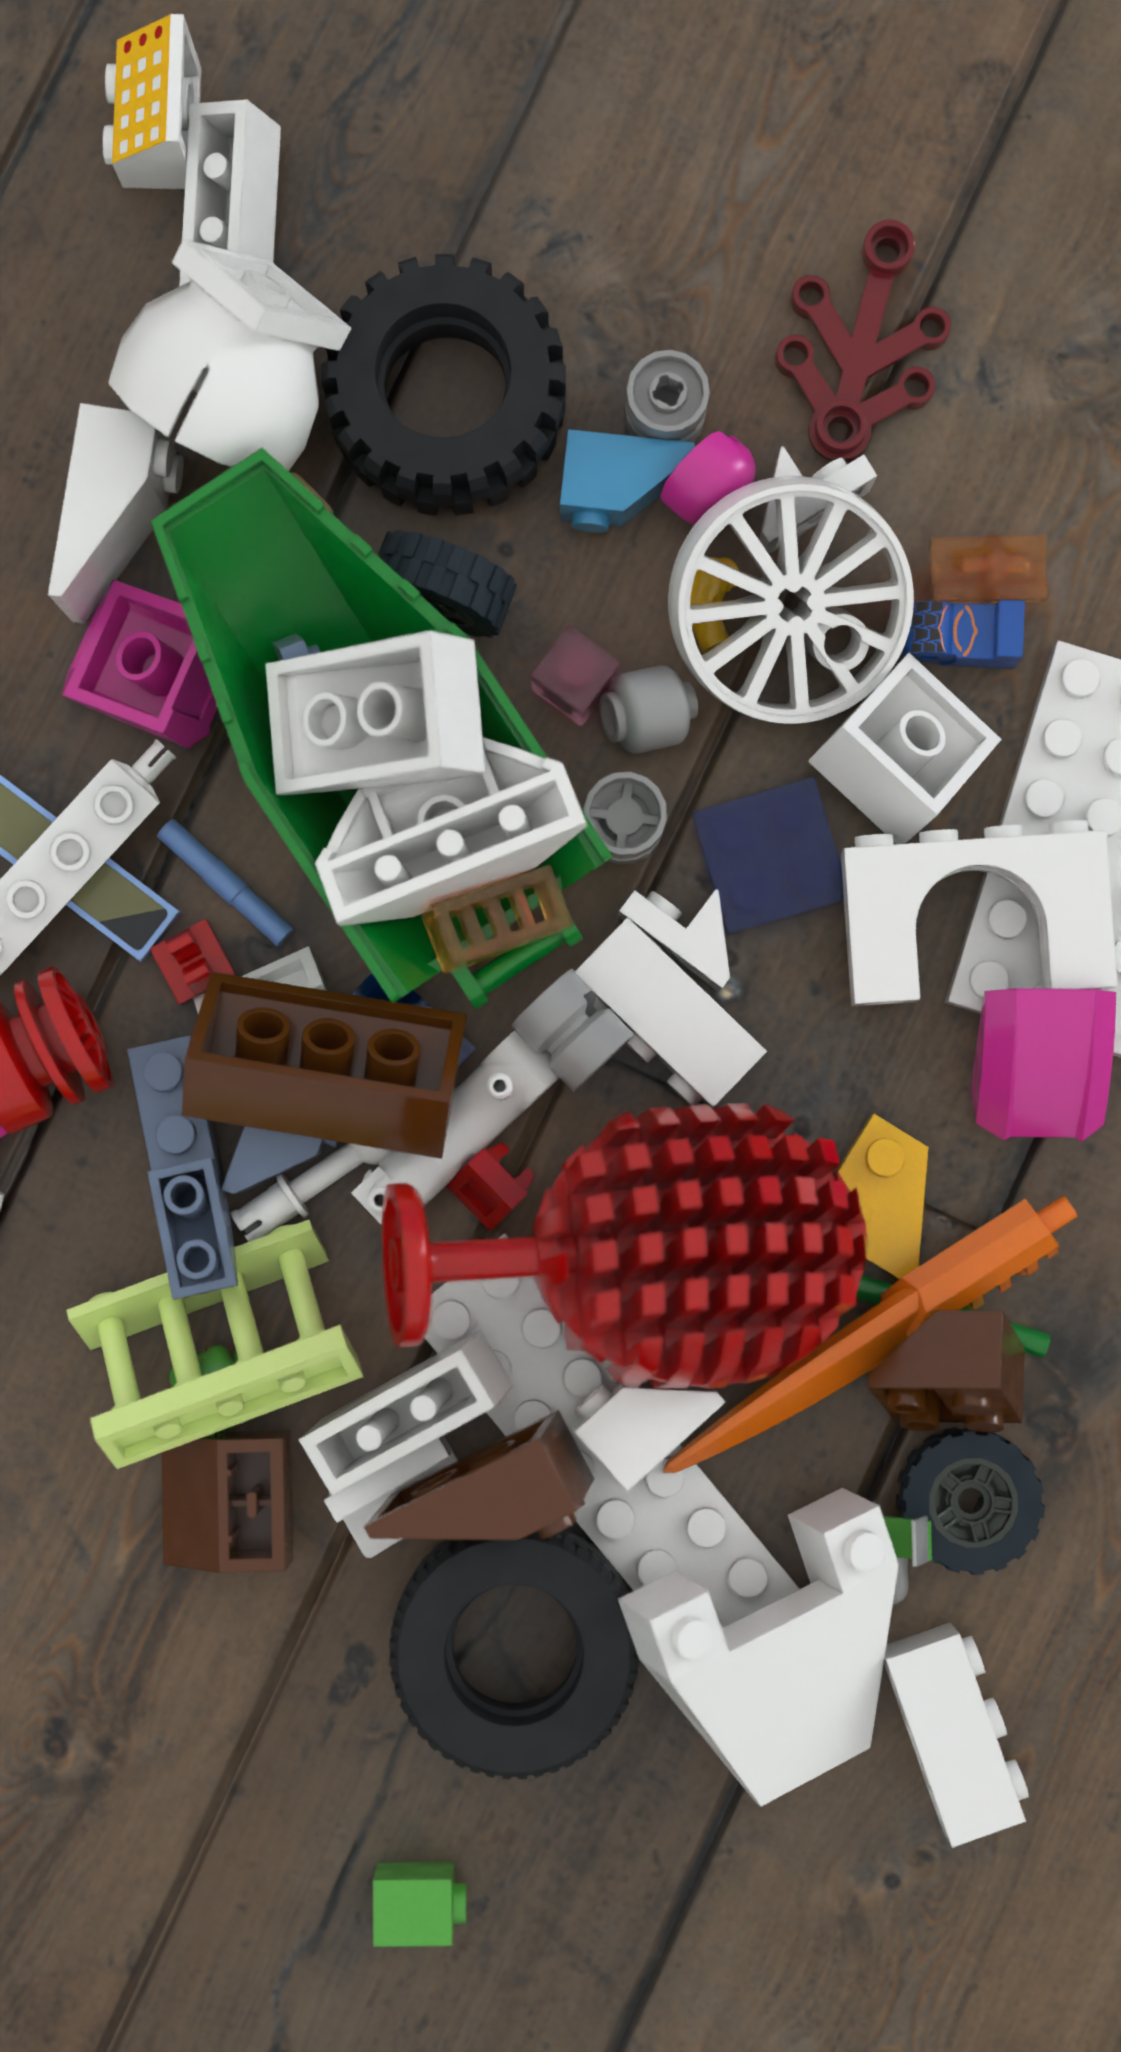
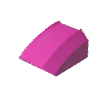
(142, 667)
(1043, 1062)

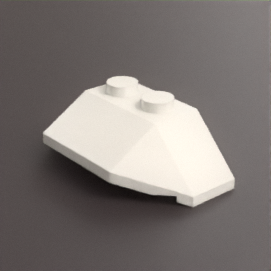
(446, 836)

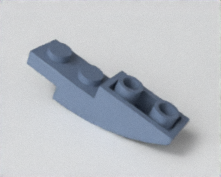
(183, 1175)

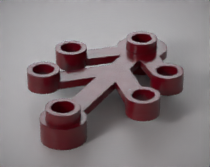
(860, 355)

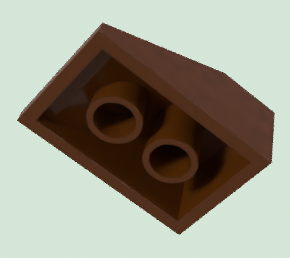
(496, 1493)

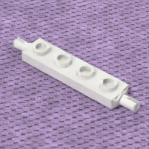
(75, 848)

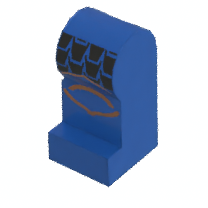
(967, 634)

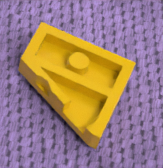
(891, 1187)

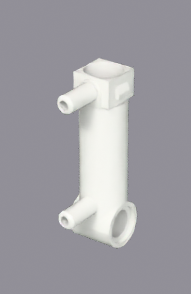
(481, 1110)

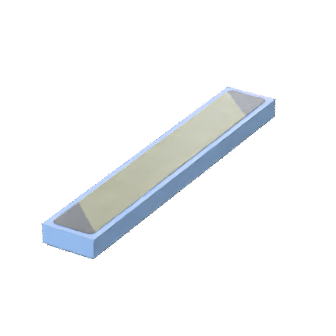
(109, 899)

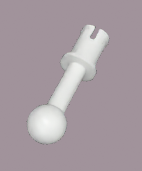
(287, 1198)

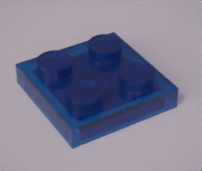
(770, 855)

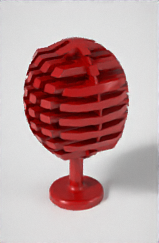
(666, 1245)

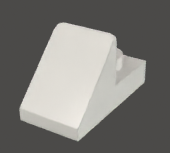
(856, 477)
(697, 947)

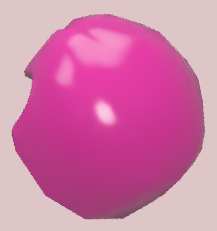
(708, 475)

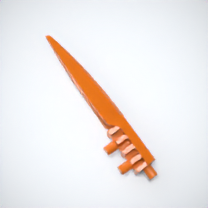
(944, 1283)

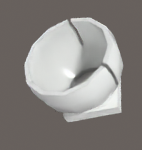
(238, 340)

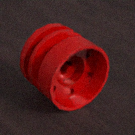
(46, 1047)

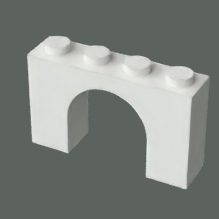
(1058, 872)

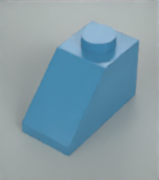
(614, 477)

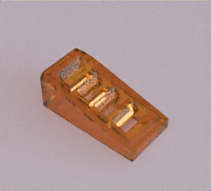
(445, 939)

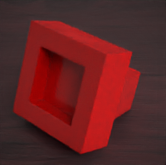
(189, 960)
(488, 1187)

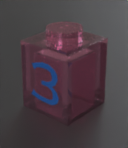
(574, 675)

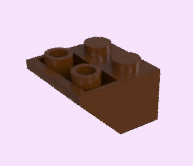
(954, 1370)
(229, 1503)

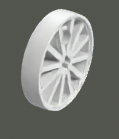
(810, 585)

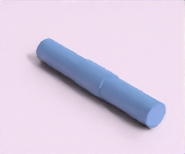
(225, 882)

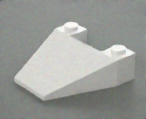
(794, 1680)

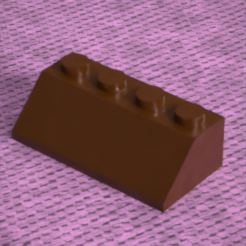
(323, 1064)

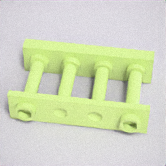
(230, 1395)

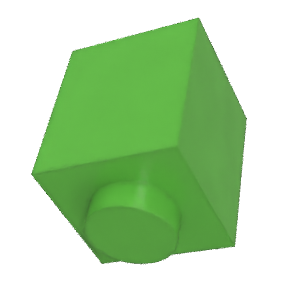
(416, 1904)

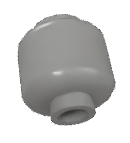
(648, 709)

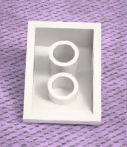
(113, 490)
(376, 715)

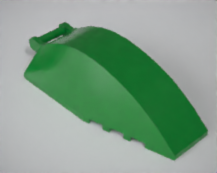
(269, 561)

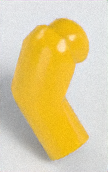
(705, 590)

